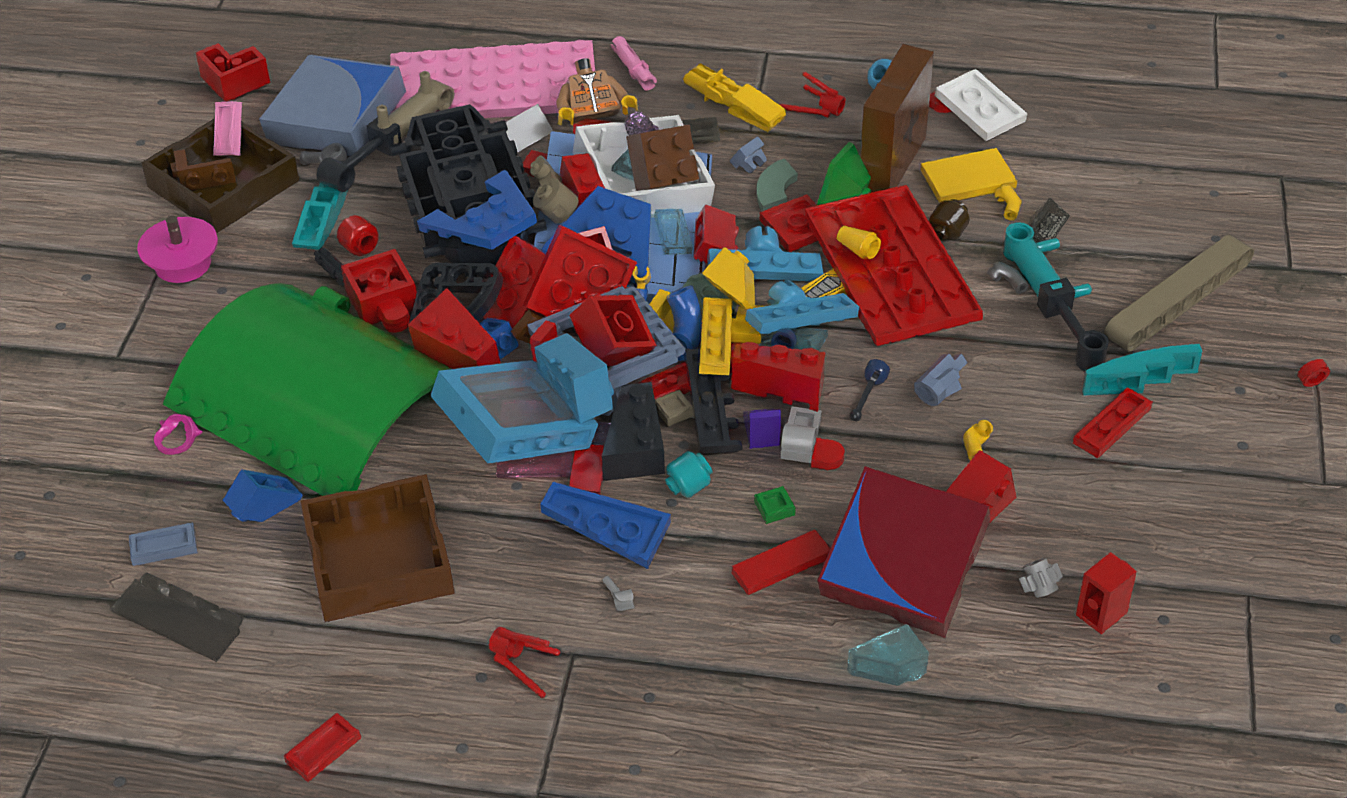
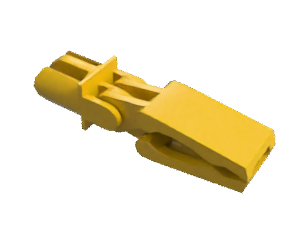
(742, 101)

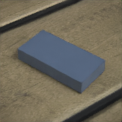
(162, 544)

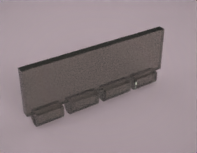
(179, 616)

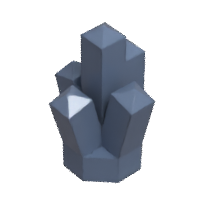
(940, 379)

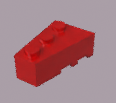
(452, 335)
(779, 372)
(985, 482)

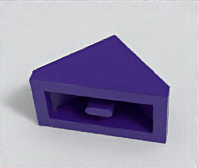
(763, 427)

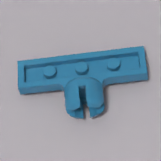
(772, 263)
(796, 310)

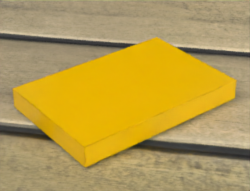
(968, 175)

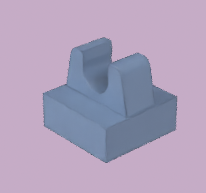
(747, 154)

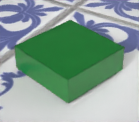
(774, 505)

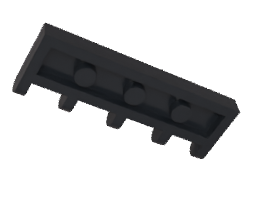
(709, 408)

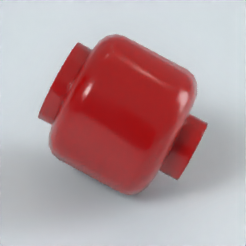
(357, 235)

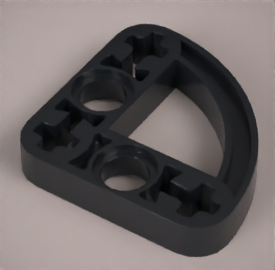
(449, 272)

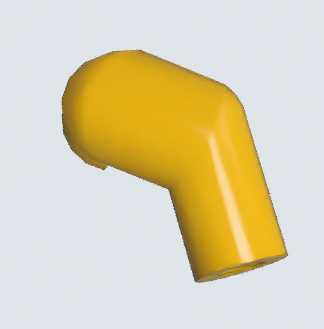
(1013, 202)
(976, 436)

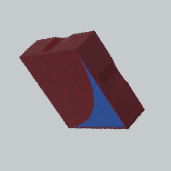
(904, 550)

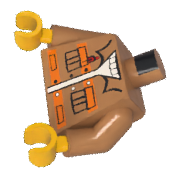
(591, 95)

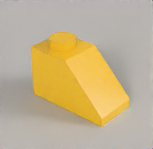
(732, 277)

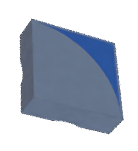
(331, 103)

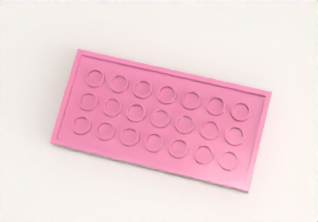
(500, 78)

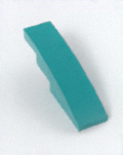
(318, 217)
(1141, 368)

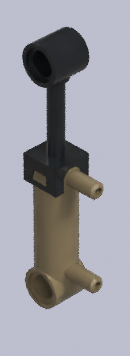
(387, 131)

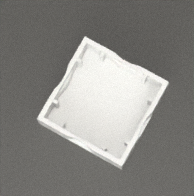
(608, 142)

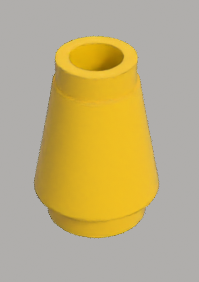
(859, 241)

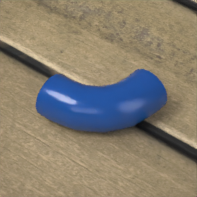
(687, 317)

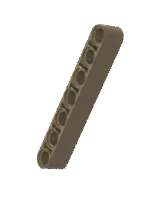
(1178, 293)

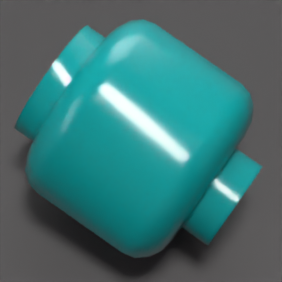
(688, 474)

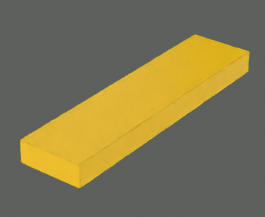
(716, 336)

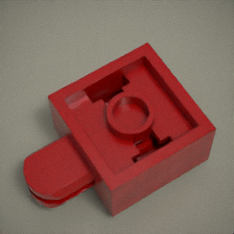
(381, 290)

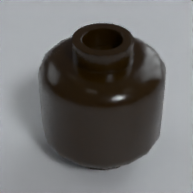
(949, 219)

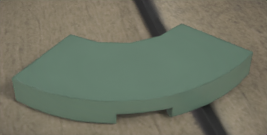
(773, 184)

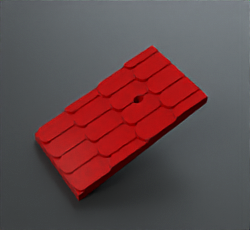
(910, 281)

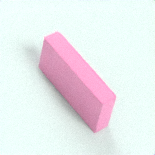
(227, 128)

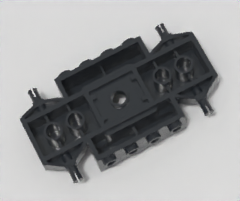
(446, 170)

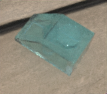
(890, 658)

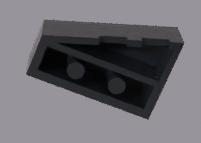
(634, 436)

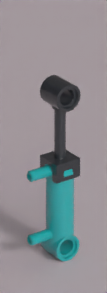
(1054, 294)

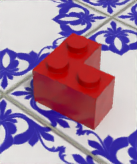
(232, 74)

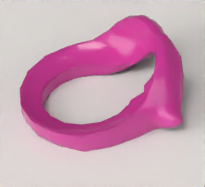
(169, 425)

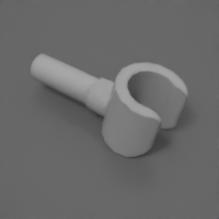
(622, 599)

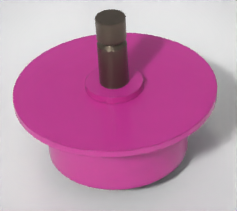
(178, 248)

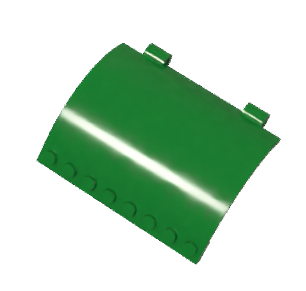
(300, 383)

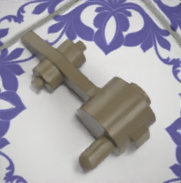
(552, 196)

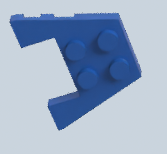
(625, 221)
(491, 222)

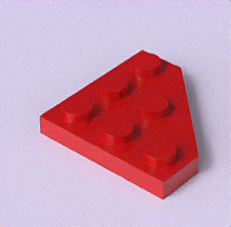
(574, 271)

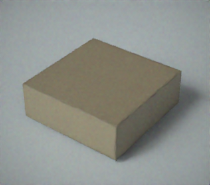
(673, 408)

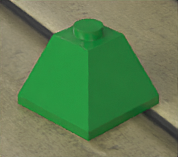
(845, 176)

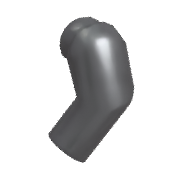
(1010, 274)

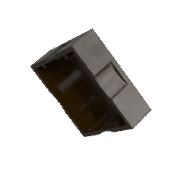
(259, 171)

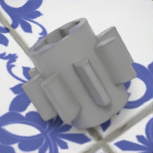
(1040, 577)

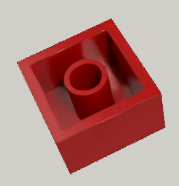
(612, 328)

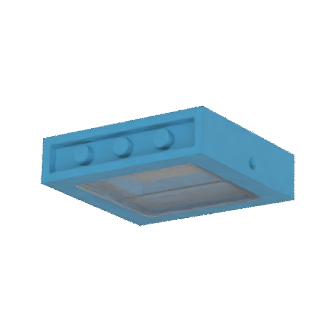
(510, 411)

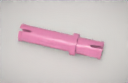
(636, 68)

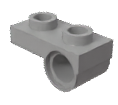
(800, 434)

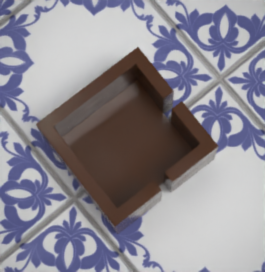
(662, 157)

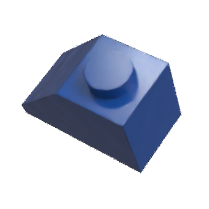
(260, 495)

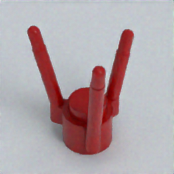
(829, 100)
(510, 644)

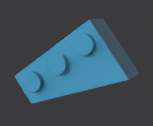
(576, 376)

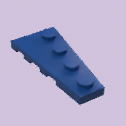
(613, 523)

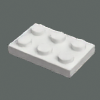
(980, 104)

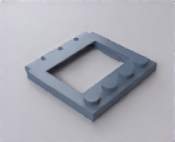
(663, 355)

